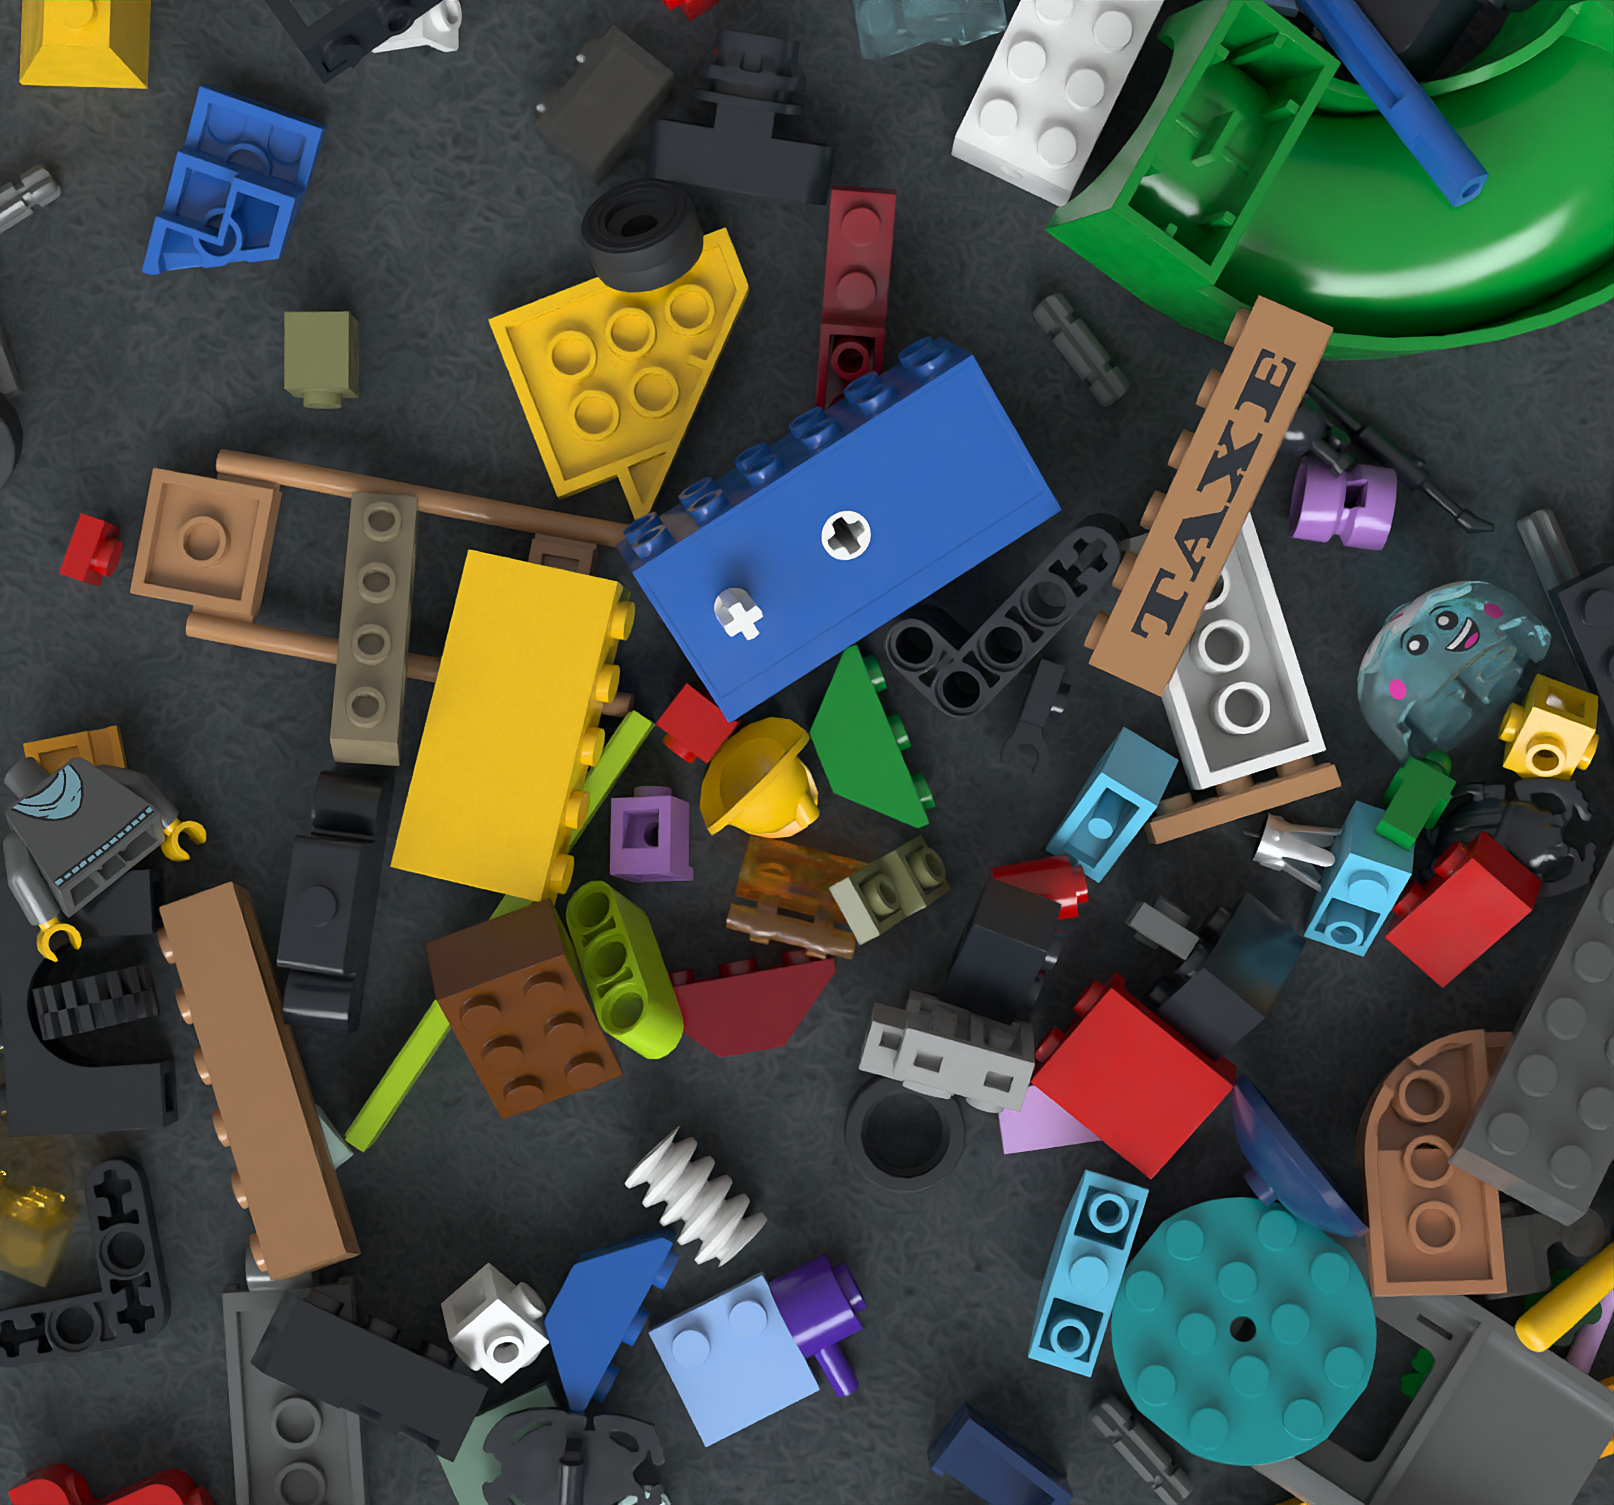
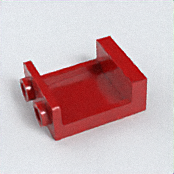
(1129, 1075)

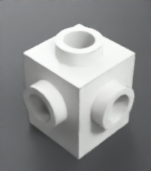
(495, 1323)

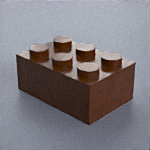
(522, 1009)

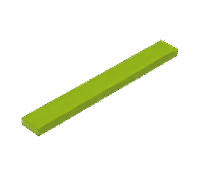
(434, 1024)

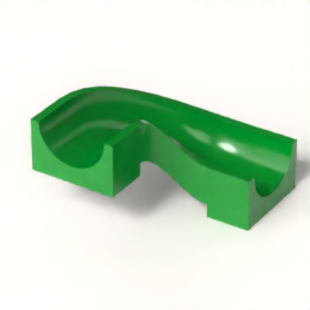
(1302, 192)

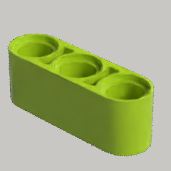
(624, 970)

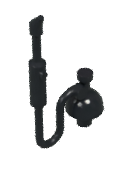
(1306, 435)

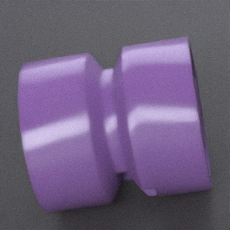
(1319, 501)

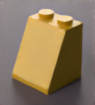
(85, 43)

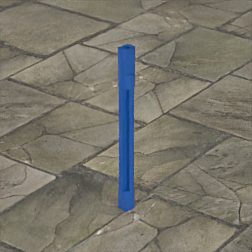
(1399, 98)

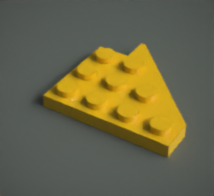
(620, 372)

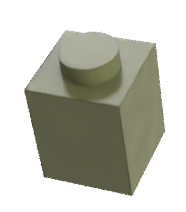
(321, 357)

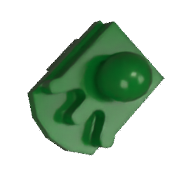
(1416, 798)

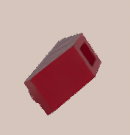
(750, 1005)

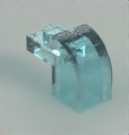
(898, 25)

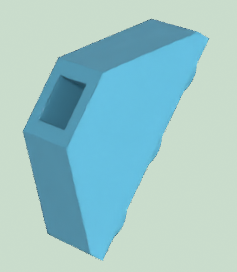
(1085, 1271)

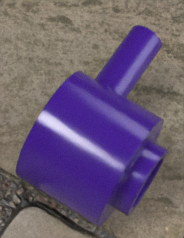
(820, 1309)

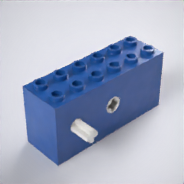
(918, 491)

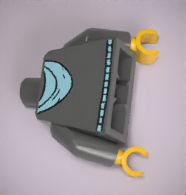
(80, 835)

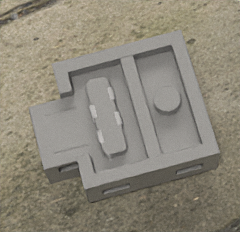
(950, 1052)

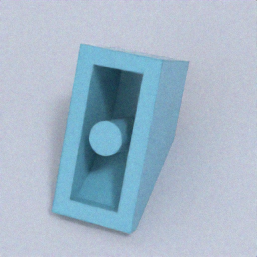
(1113, 804)

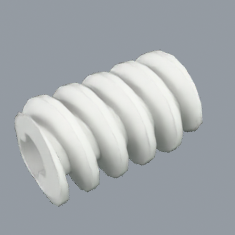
(696, 1199)

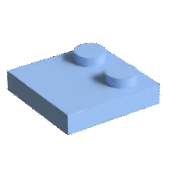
(733, 1359)

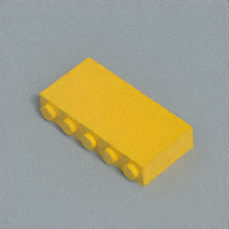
(513, 727)

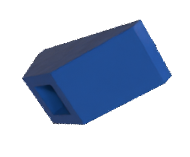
(603, 1308)

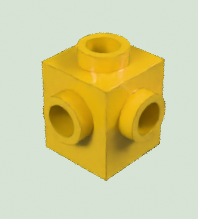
(1550, 730)

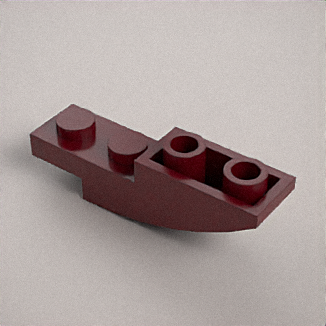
(854, 288)

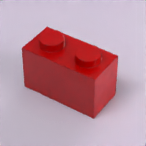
(1461, 907)

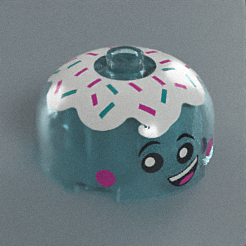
(1424, 644)

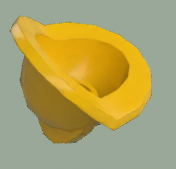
(761, 782)

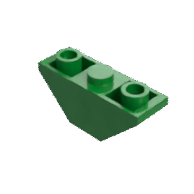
(864, 746)

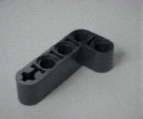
(1022, 611)

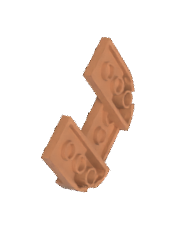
(1426, 1218)

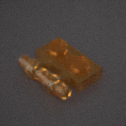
(798, 881)

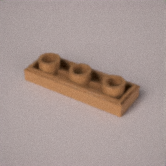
(1239, 798)

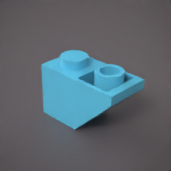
(1359, 885)

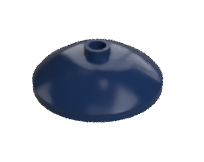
(1286, 1167)

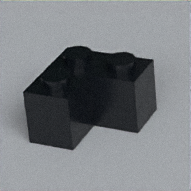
(1228, 977)

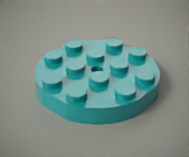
(1256, 1396)

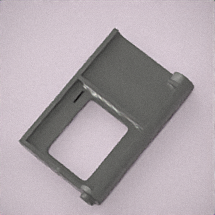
(1481, 1427)

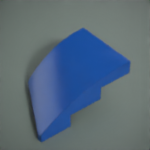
(234, 184)

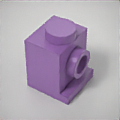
(631, 847)

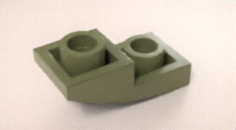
(891, 888)

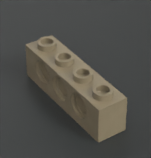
(375, 629)

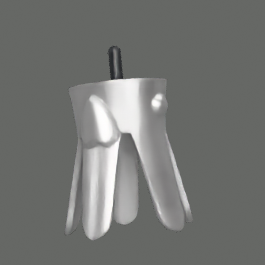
(1293, 848)

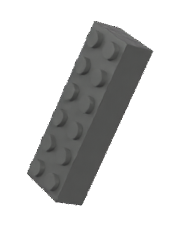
(1550, 1101)

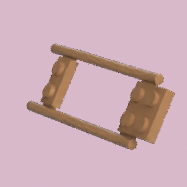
(214, 539)

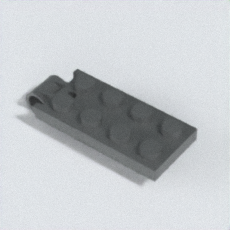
(282, 1439)

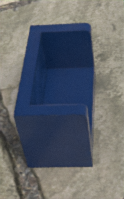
(995, 1463)

